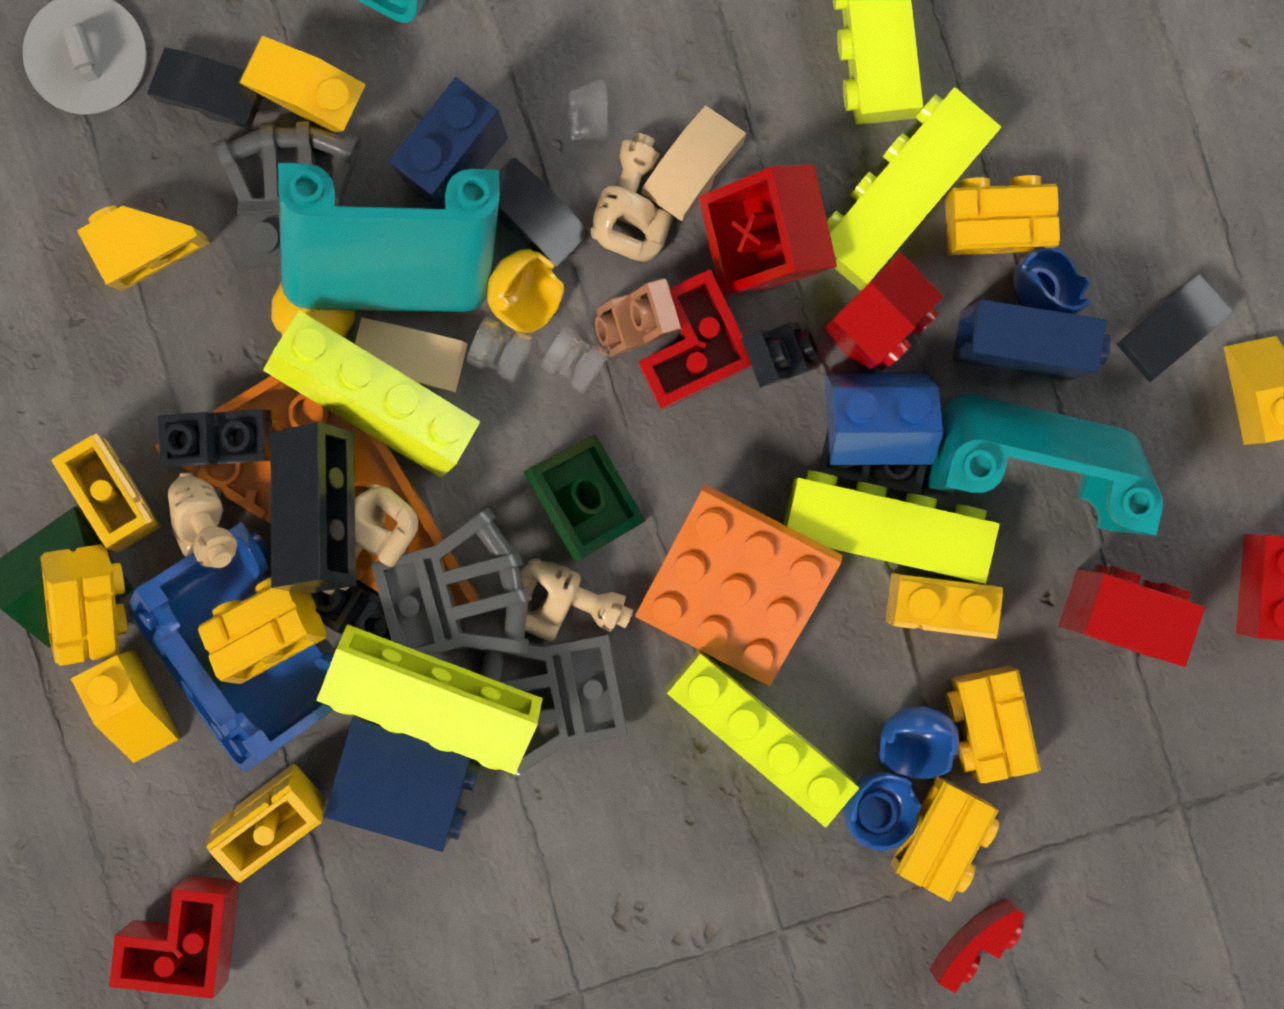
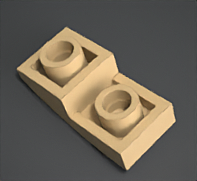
(693, 163)
(418, 354)

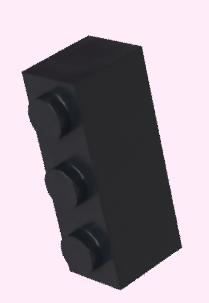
(312, 508)

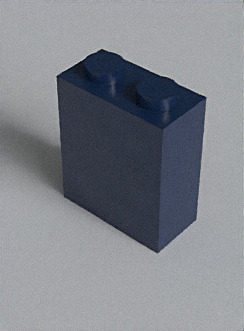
(453, 136)
(1031, 340)
(400, 786)

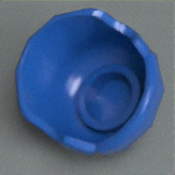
(1050, 282)
(919, 743)
(882, 811)

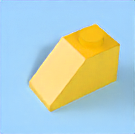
(302, 84)
(136, 244)
(1258, 388)
(126, 706)

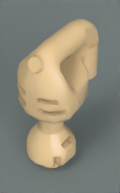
(627, 206)
(194, 521)
(371, 529)
(564, 592)

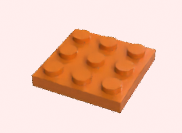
(738, 585)

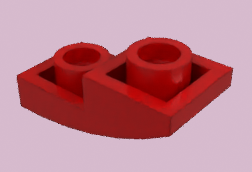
(989, 930)

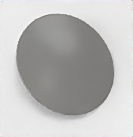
(84, 55)

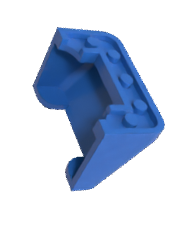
(247, 717)

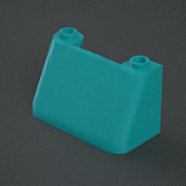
(383, 254)
(1113, 465)

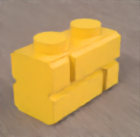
(1001, 217)
(106, 493)
(82, 604)
(944, 605)
(260, 632)
(993, 724)
(266, 823)
(946, 839)

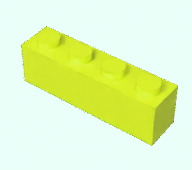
(881, 60)
(910, 185)
(371, 395)
(892, 529)
(430, 700)
(762, 738)

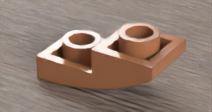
(637, 318)

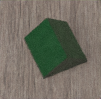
(584, 497)
(22, 577)

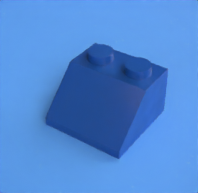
(883, 418)

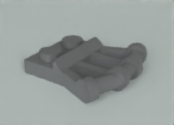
(260, 217)
(421, 602)
(582, 692)

